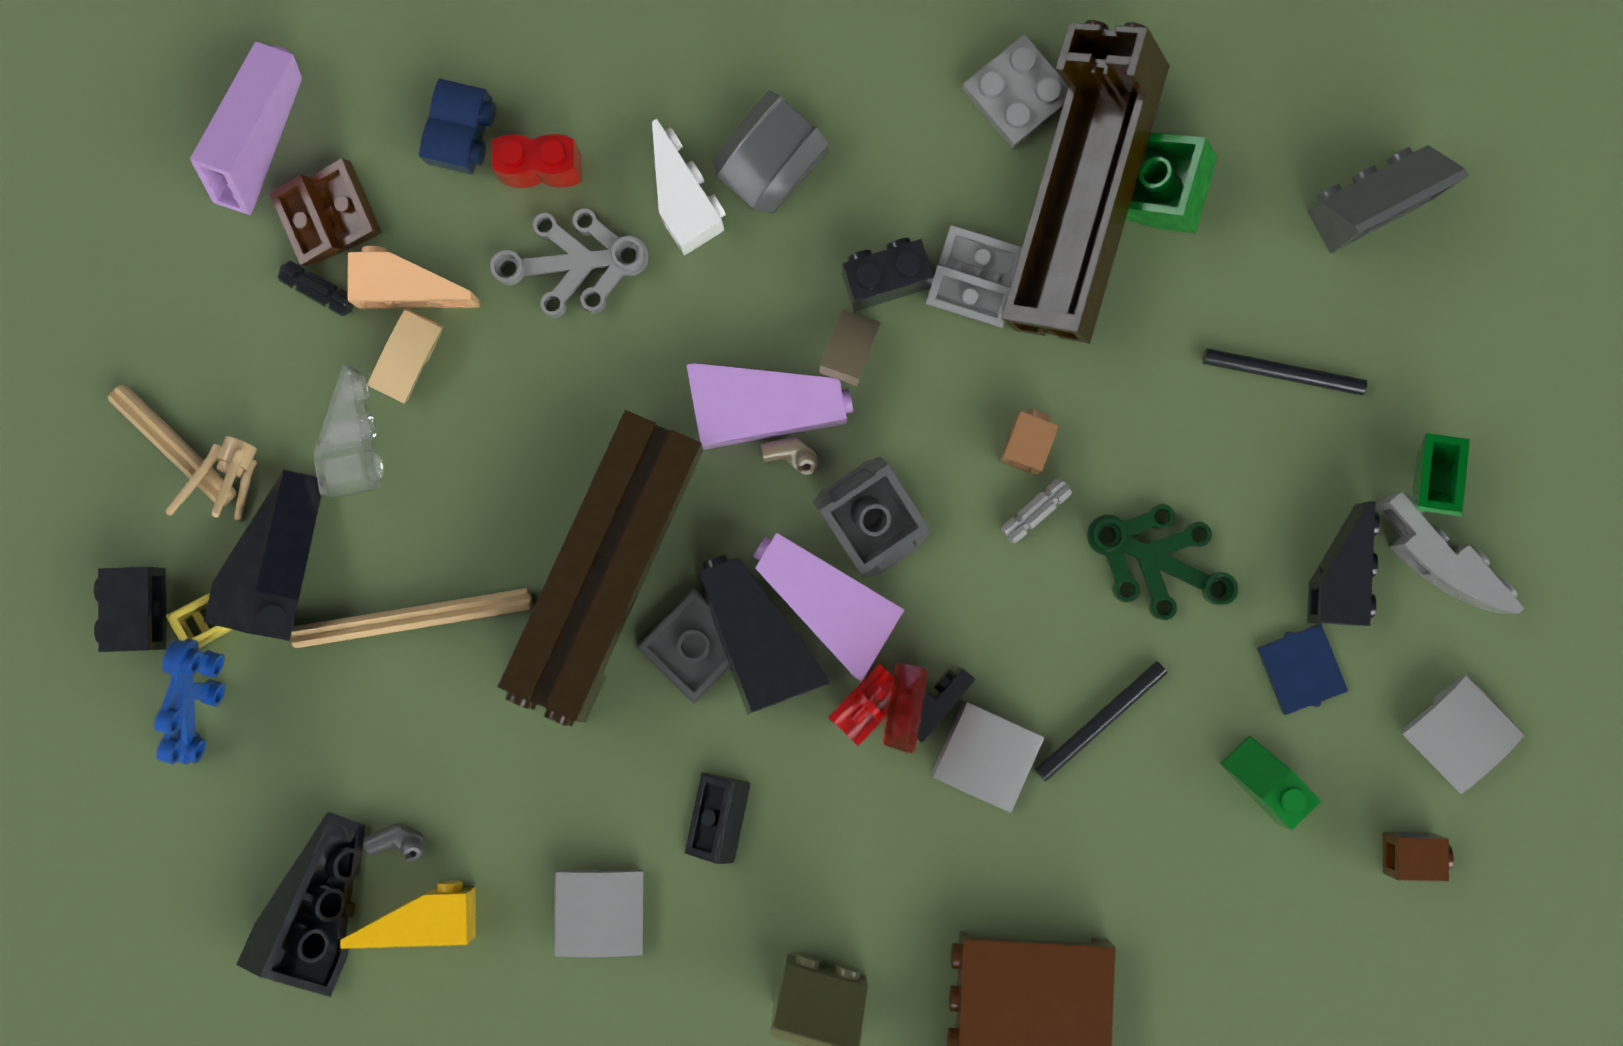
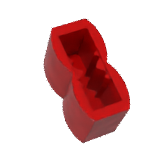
(528, 162)

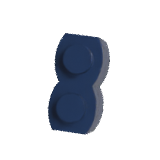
(456, 126)

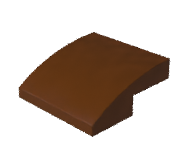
(325, 212)

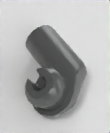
(397, 836)

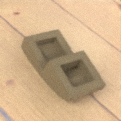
(849, 347)

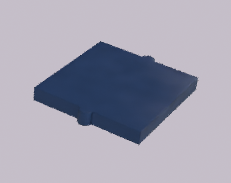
(1302, 669)

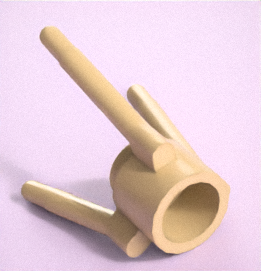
(235, 460)

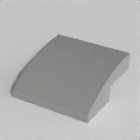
(974, 276)
(1463, 733)
(987, 756)
(598, 913)

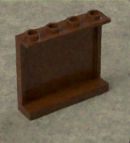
(1032, 992)

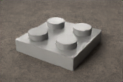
(1017, 91)

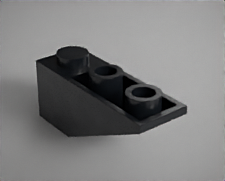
(1343, 581)

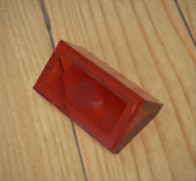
(905, 707)

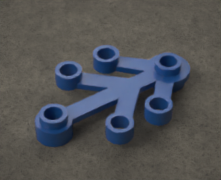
(178, 708)

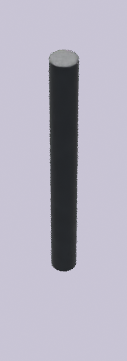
(1285, 371)
(1101, 721)

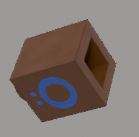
(1417, 856)

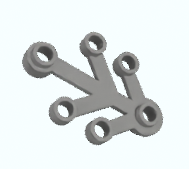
(578, 262)

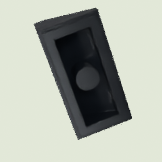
(717, 818)

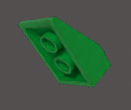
(1172, 182)

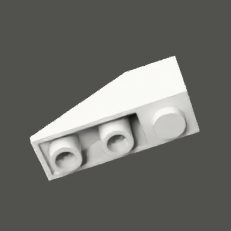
(681, 201)

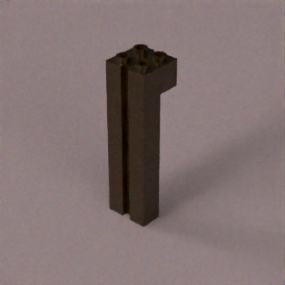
(1088, 178)
(600, 570)

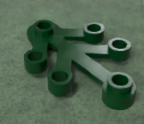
(1154, 557)

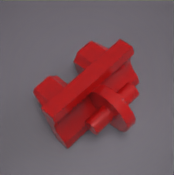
(864, 705)

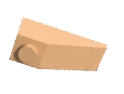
(390, 282)

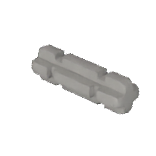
(1036, 510)

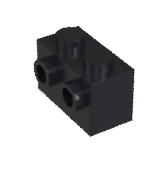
(887, 274)
(130, 609)

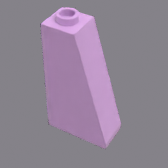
(247, 128)
(760, 404)
(832, 604)

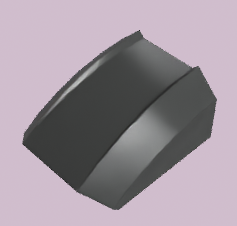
(770, 154)
(872, 517)

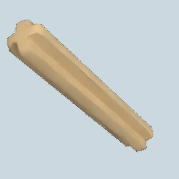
(166, 440)

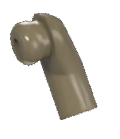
(794, 452)

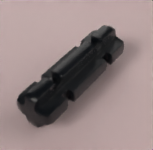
(315, 288)

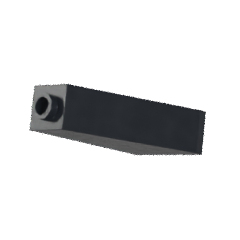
(756, 639)

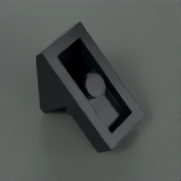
(950, 689)

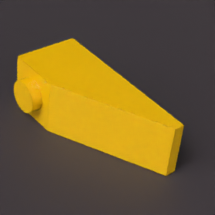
(433, 919)

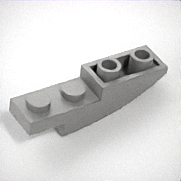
(1454, 570)

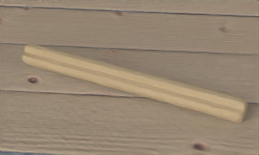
(412, 618)

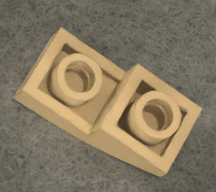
(405, 355)

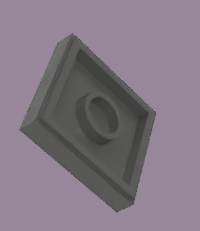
(687, 647)

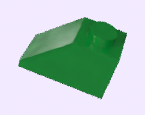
(1441, 474)
(1270, 783)

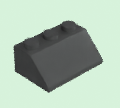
(1383, 195)

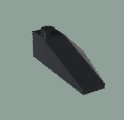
(266, 569)
(309, 913)

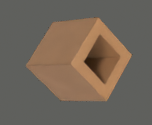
(1029, 441)

